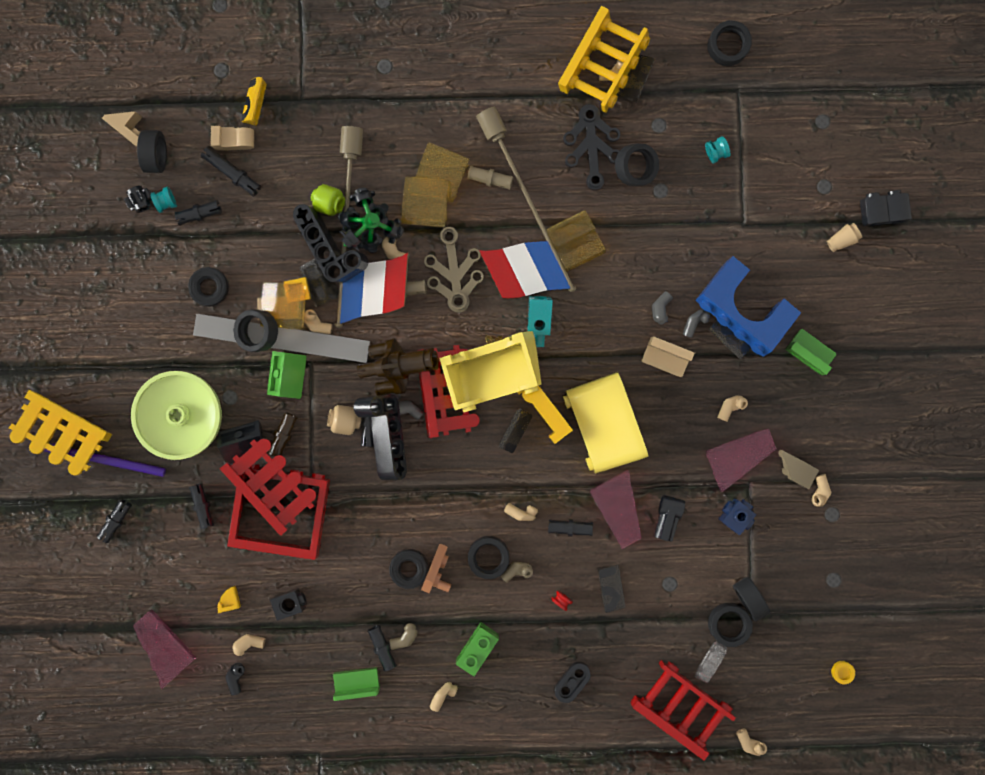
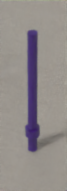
(121, 463)

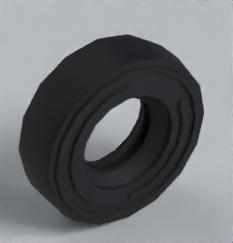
(195, 283)
(408, 582)

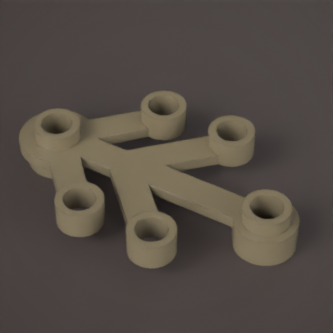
(455, 274)

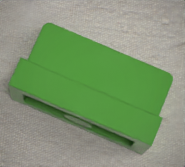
(811, 352)
(286, 375)
(356, 684)

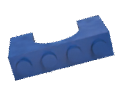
(719, 301)

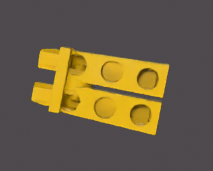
(548, 413)

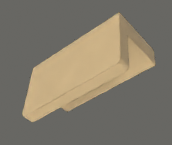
(667, 356)

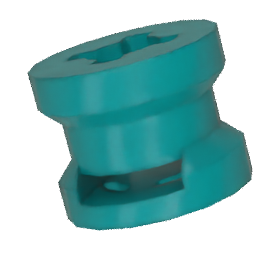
(717, 149)
(163, 199)

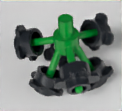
(375, 216)

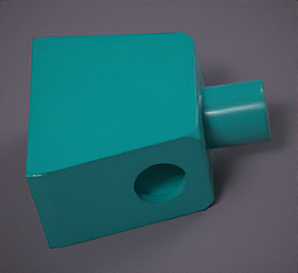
(540, 309)

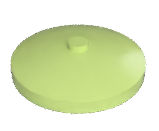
(176, 415)

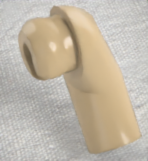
(314, 323)
(732, 404)
(823, 491)
(246, 642)
(441, 694)

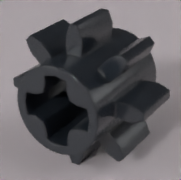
(138, 199)

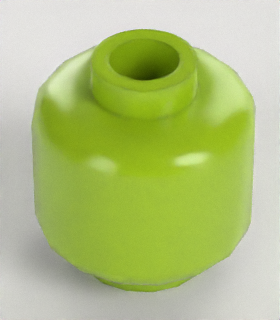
(327, 200)

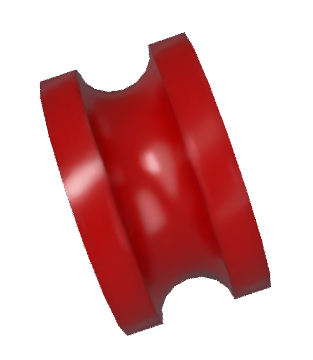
(561, 600)

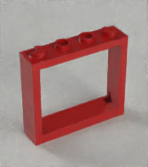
(278, 547)

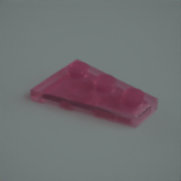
(739, 456)
(618, 508)
(163, 647)

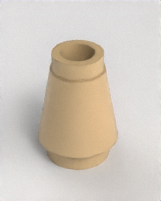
(845, 237)

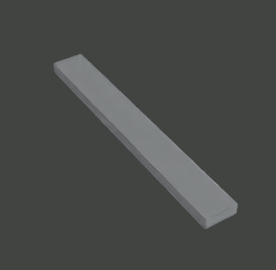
(287, 339)

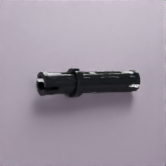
(238, 177)

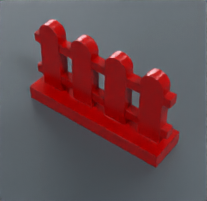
(442, 402)
(257, 481)

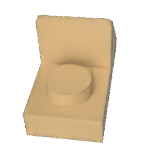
(125, 124)

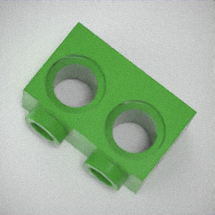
(477, 649)

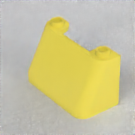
(492, 371)
(606, 423)

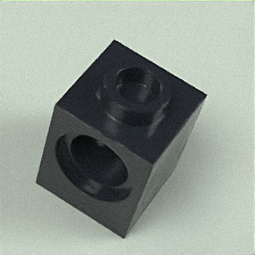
(281, 610)

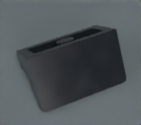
(237, 440)

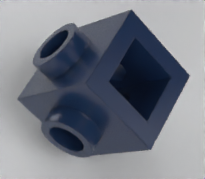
(730, 514)

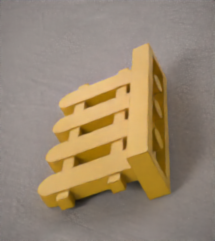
(48, 428)

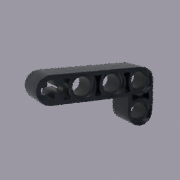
(325, 241)
(386, 434)

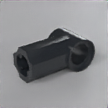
(669, 513)

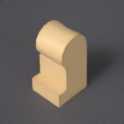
(232, 138)

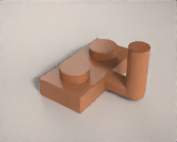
(433, 576)

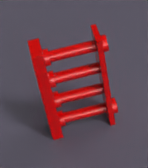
(680, 731)

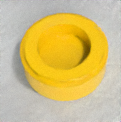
(843, 672)

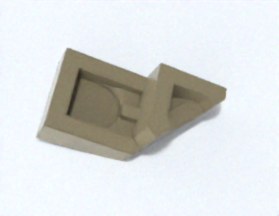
(798, 470)

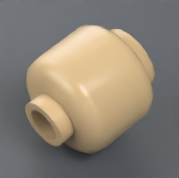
(343, 420)

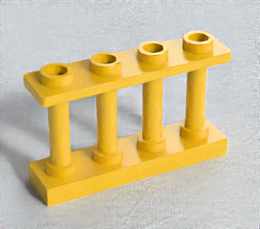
(592, 42)

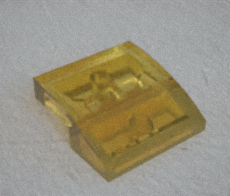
(444, 165)
(425, 201)
(576, 240)
(285, 304)

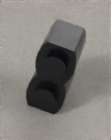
(885, 209)

